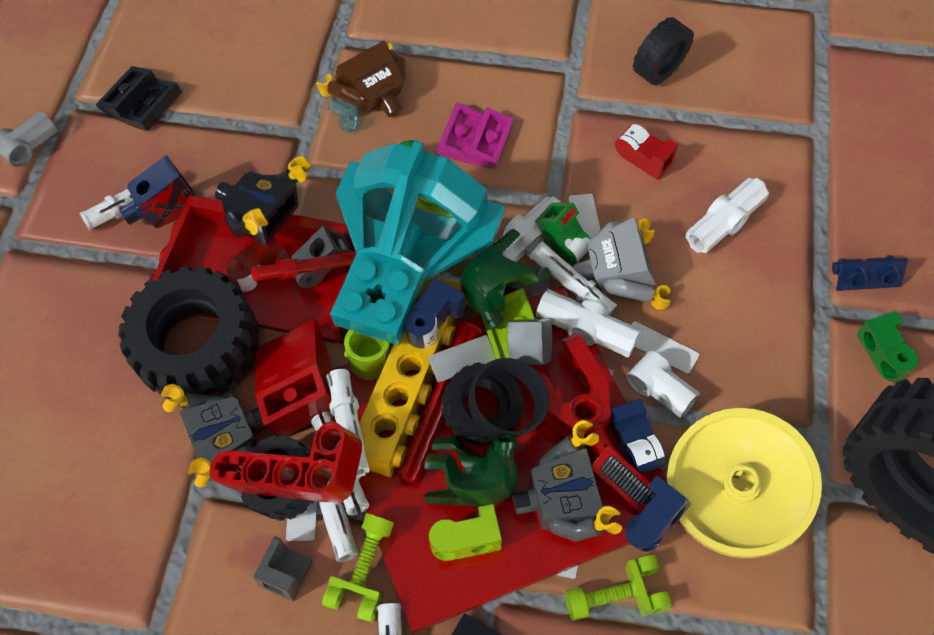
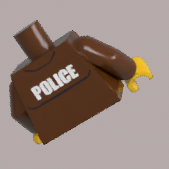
(369, 79)

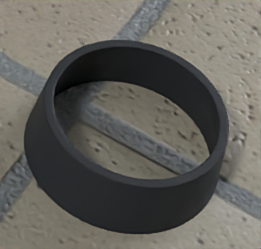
(524, 373)

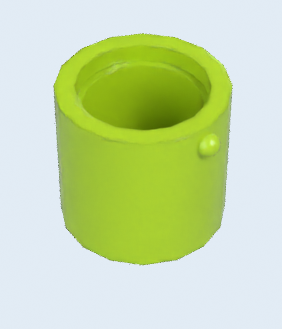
(366, 354)

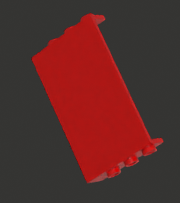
(206, 241)

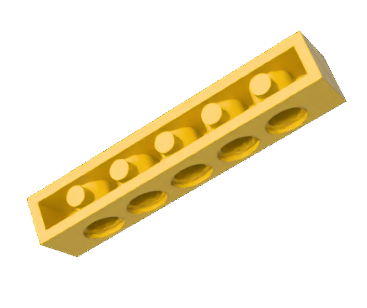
(393, 384)

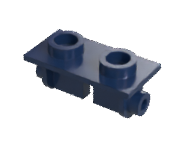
(869, 274)

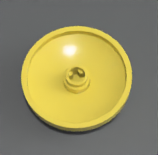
(746, 481)

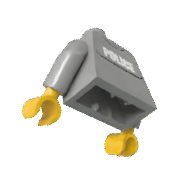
(622, 262)

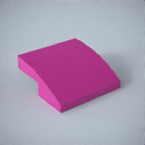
(474, 136)

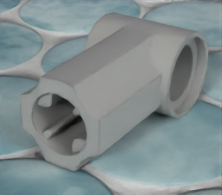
(18, 144)

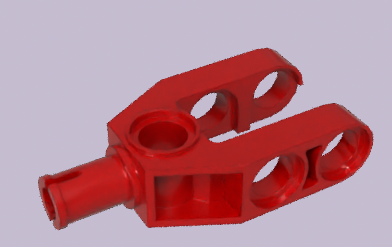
(596, 403)

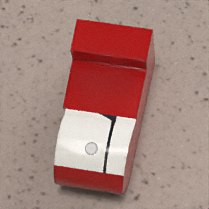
(646, 151)

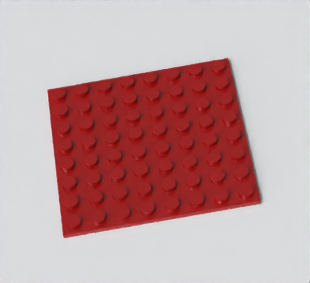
(442, 589)

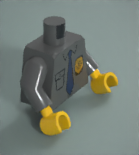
(212, 426)
(566, 491)

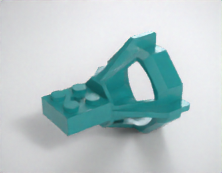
(399, 243)

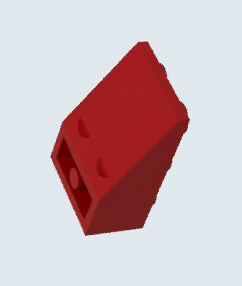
(293, 379)

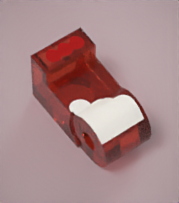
(255, 255)

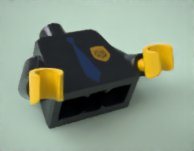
(262, 203)

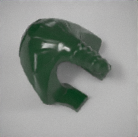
(491, 274)
(485, 479)

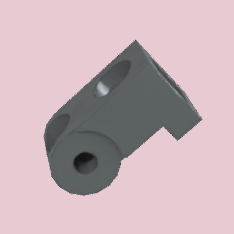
(322, 243)

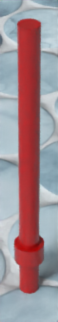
(288, 268)

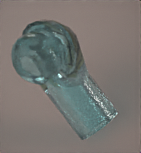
(348, 114)

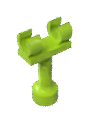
(375, 529)
(579, 602)

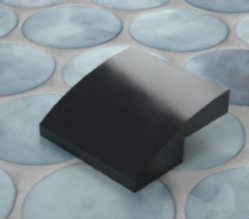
(139, 98)

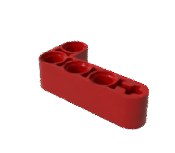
(277, 473)

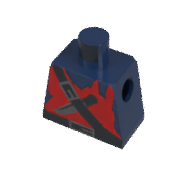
(157, 194)

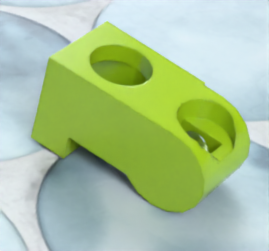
(466, 538)

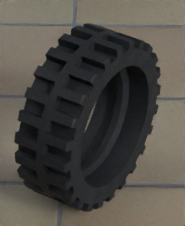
(886, 459)

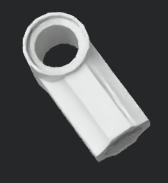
(655, 378)

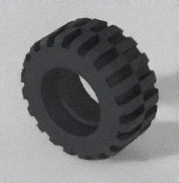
(173, 299)

